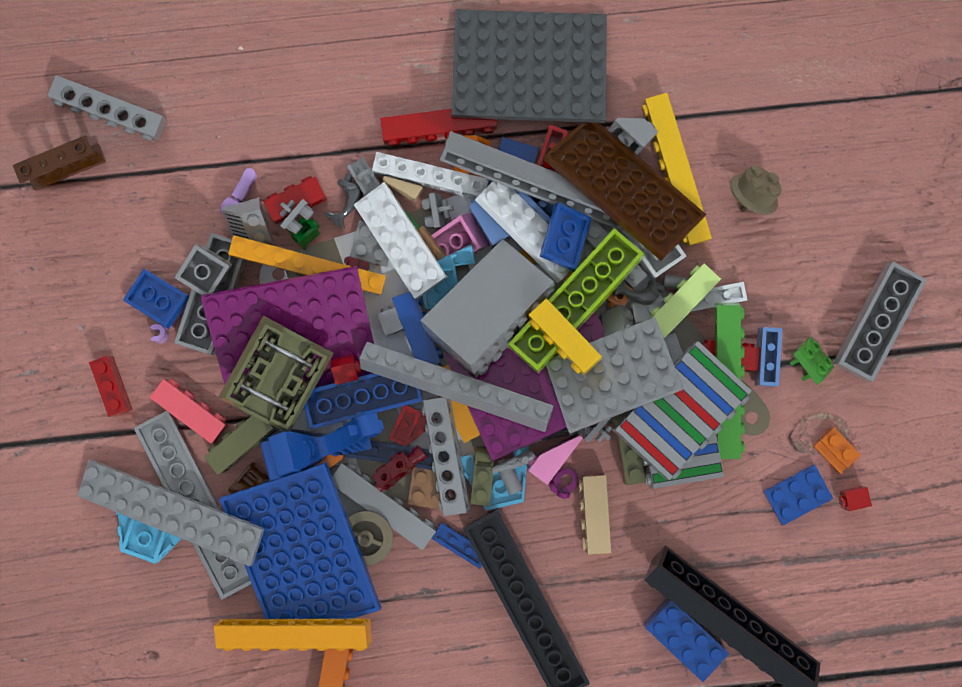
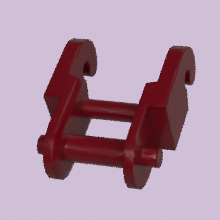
(361, 264)

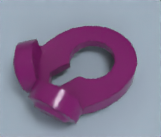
(565, 492)

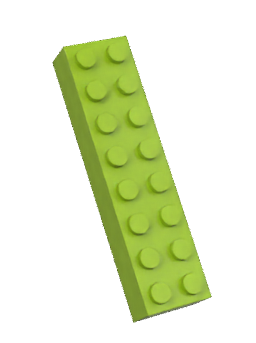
(581, 295)

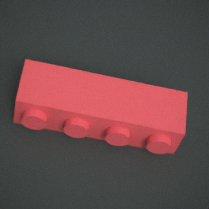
(189, 411)

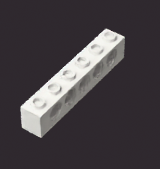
(429, 176)

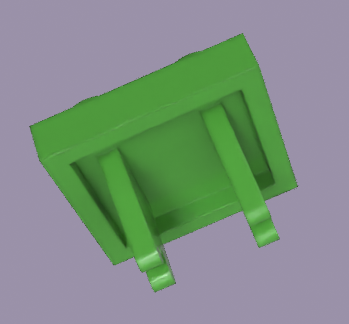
(813, 361)

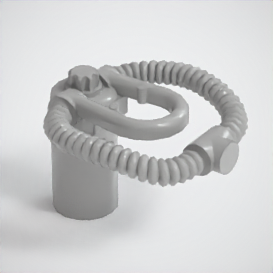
(507, 471)

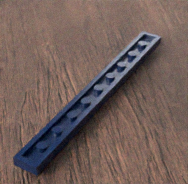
(380, 451)

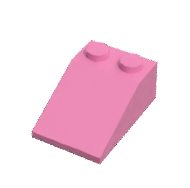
(459, 234)
(550, 460)

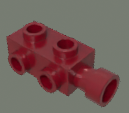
(396, 468)

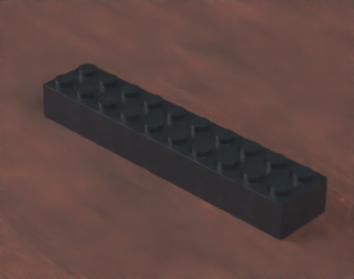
(524, 602)
(731, 621)

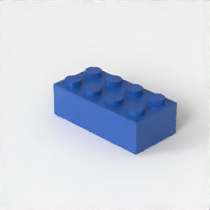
(685, 639)

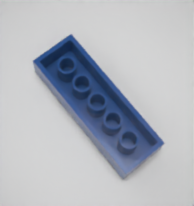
(368, 394)

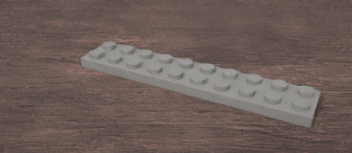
(182, 475)
(171, 512)

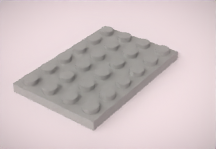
(630, 374)

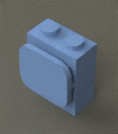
(490, 228)

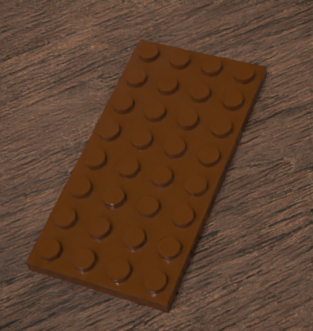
(625, 188)

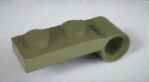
(482, 477)

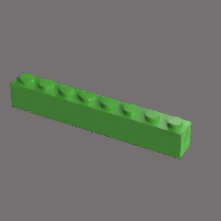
(729, 352)

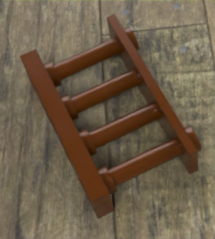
(59, 163)

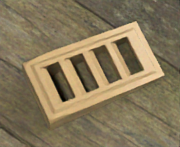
(407, 189)

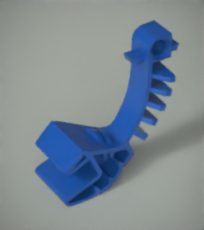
(294, 451)

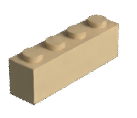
(595, 514)

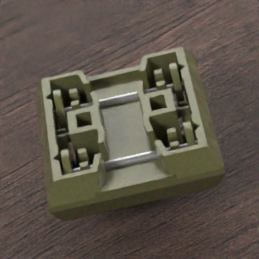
(275, 375)

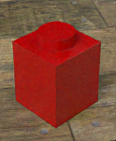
(345, 369)
(855, 498)

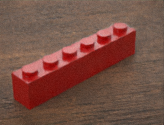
(430, 126)

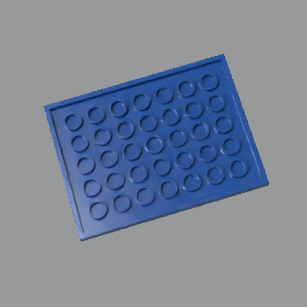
(308, 549)

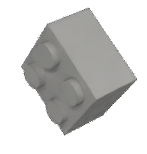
(203, 270)

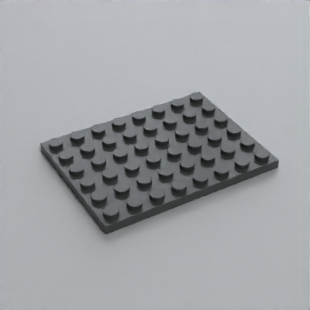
(529, 66)

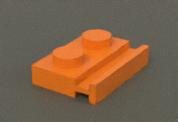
(836, 450)

